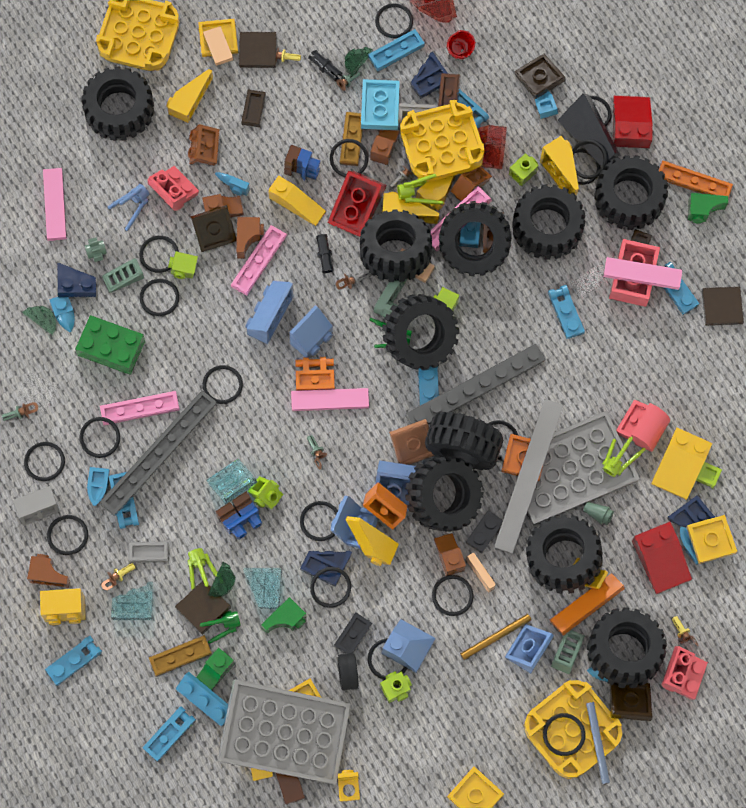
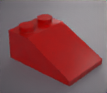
(632, 121)
(356, 202)
(662, 557)

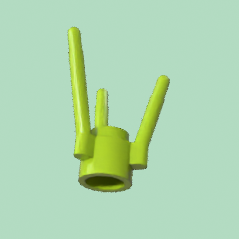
(407, 190)
(613, 465)
(197, 559)

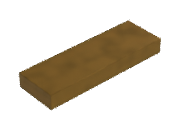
(352, 130)
(180, 655)

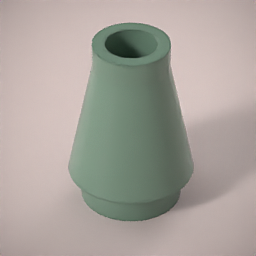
(599, 512)

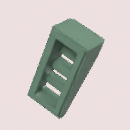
(125, 281)
(563, 662)

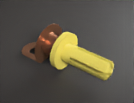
(283, 55)
(117, 575)
(684, 633)

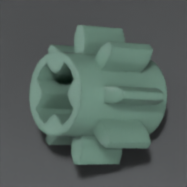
(95, 249)

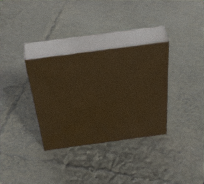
(257, 50)
(540, 76)
(213, 228)
(722, 306)
(201, 608)
(631, 702)

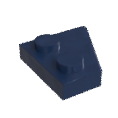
(428, 77)
(74, 282)
(690, 513)
(319, 560)

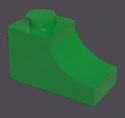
(702, 205)
(286, 615)
(215, 668)

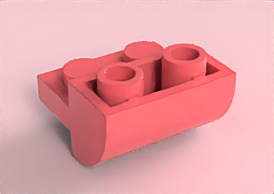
(173, 187)
(644, 424)
(684, 673)

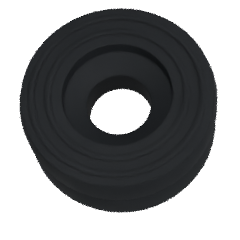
(348, 671)

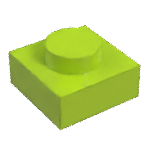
(709, 475)

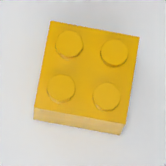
(62, 606)

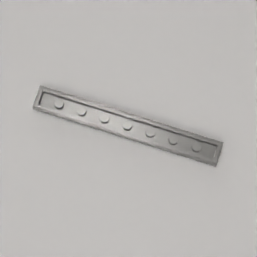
(528, 476)

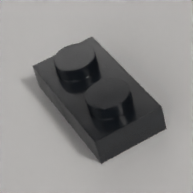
(484, 531)
(353, 634)

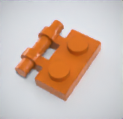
(314, 379)

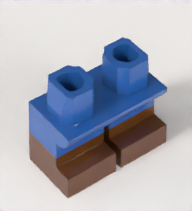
(301, 162)
(247, 511)

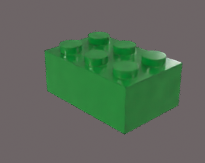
(110, 345)

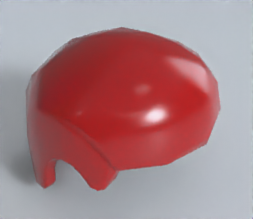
(459, 41)

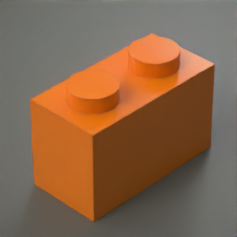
(385, 505)

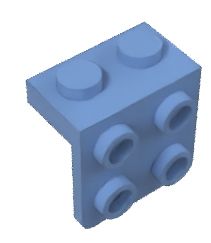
(340, 527)

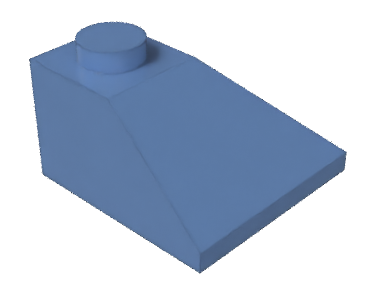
(408, 645)

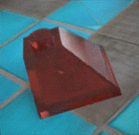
(437, 9)
(494, 145)

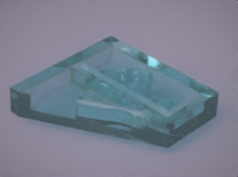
(265, 586)
(134, 604)

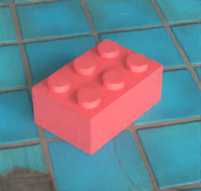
(630, 291)

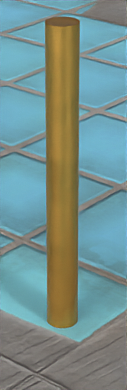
(495, 637)

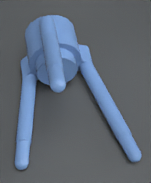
(137, 194)

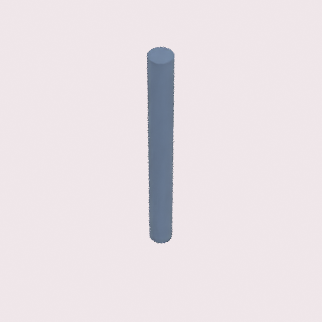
(598, 743)

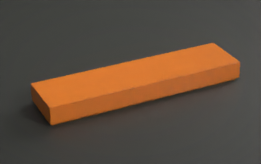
(694, 180)
(586, 604)

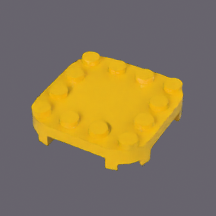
(138, 33)
(442, 141)
(566, 734)

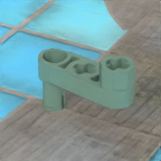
(387, 298)

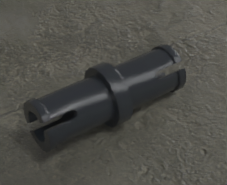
(325, 65)
(324, 253)

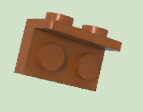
(203, 145)

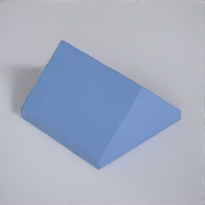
(529, 647)

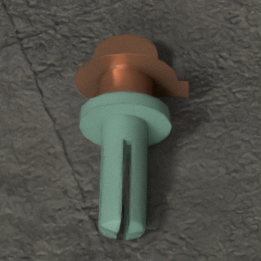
(345, 81)
(19, 412)
(317, 451)

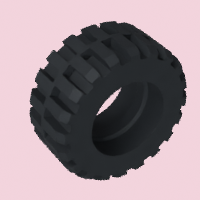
(112, 82)
(631, 170)
(548, 199)
(475, 263)
(390, 264)
(437, 348)
(464, 438)
(466, 498)
(564, 577)
(637, 626)

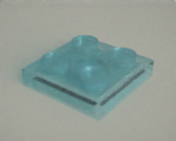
(231, 481)

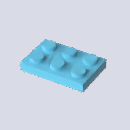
(380, 104)

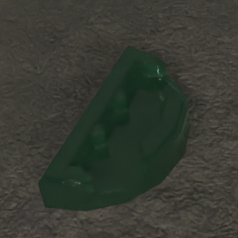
(355, 59)
(43, 317)
(223, 582)

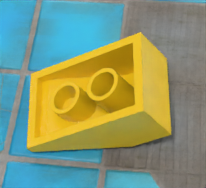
(560, 165)
(681, 463)

